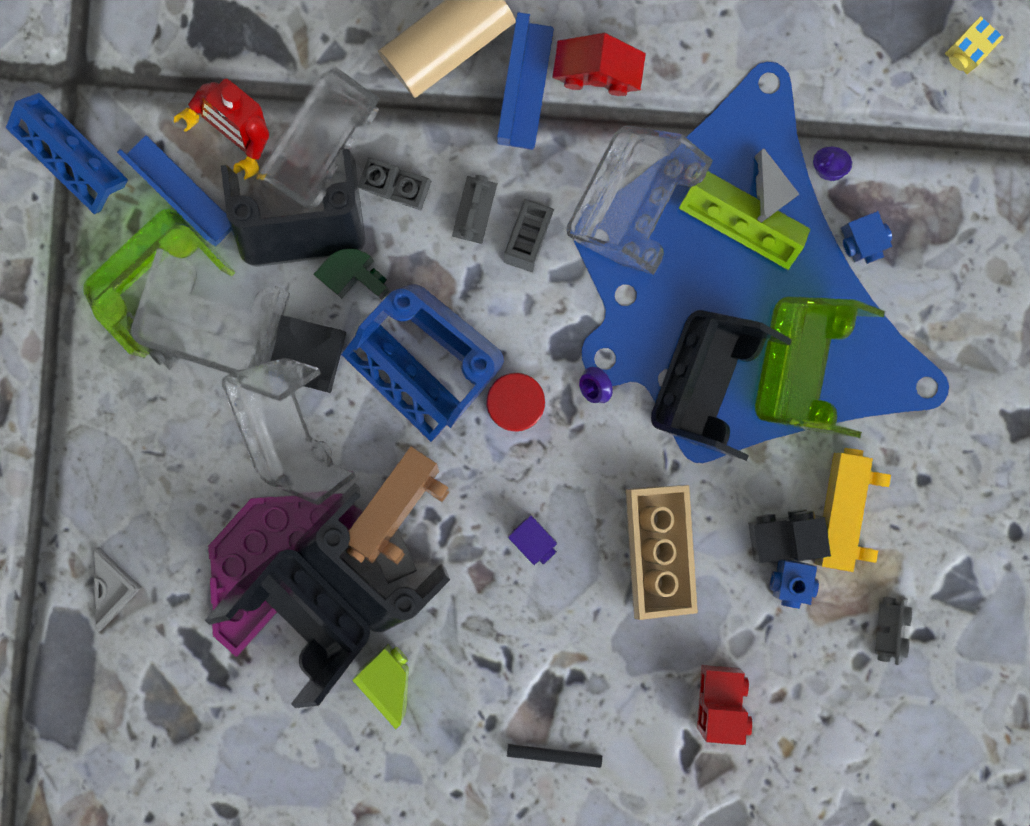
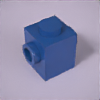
(866, 238)

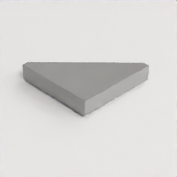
(772, 186)
(111, 589)

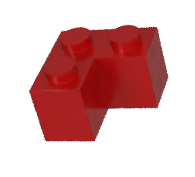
(599, 62)
(720, 705)

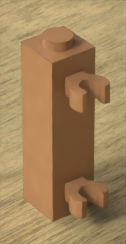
(392, 505)

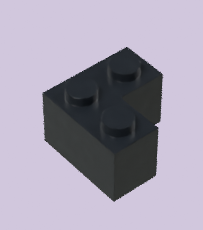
(795, 537)

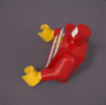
(234, 116)

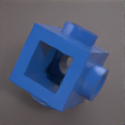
(805, 587)

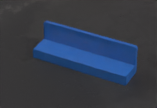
(525, 83)
(178, 190)

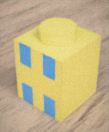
(973, 46)

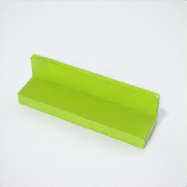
(736, 216)

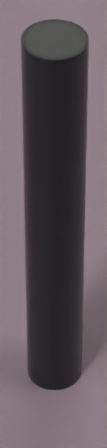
(555, 756)

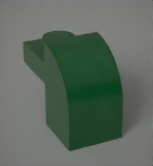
(347, 267)

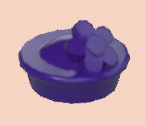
(832, 163)
(595, 385)

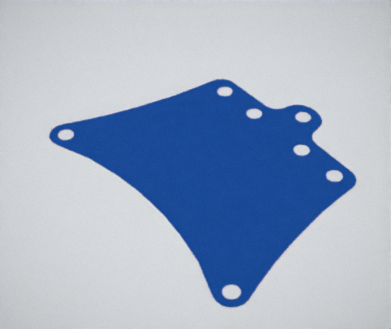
(708, 271)

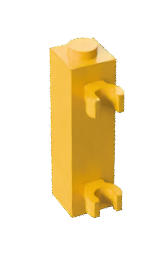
(845, 508)

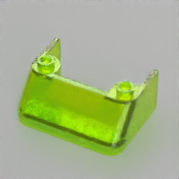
(103, 288)
(795, 373)

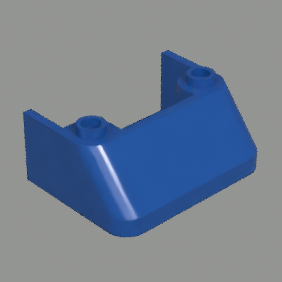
(478, 355)

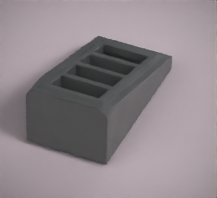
(520, 259)

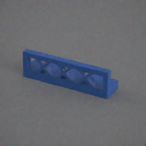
(67, 146)
(405, 376)

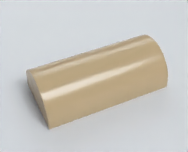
(444, 40)
(661, 551)

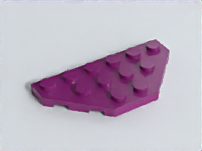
(250, 539)

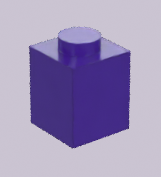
(533, 541)

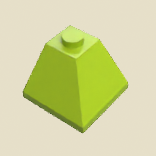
(386, 683)

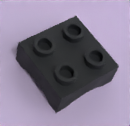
(310, 345)

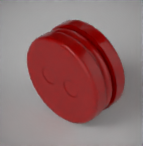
(515, 402)

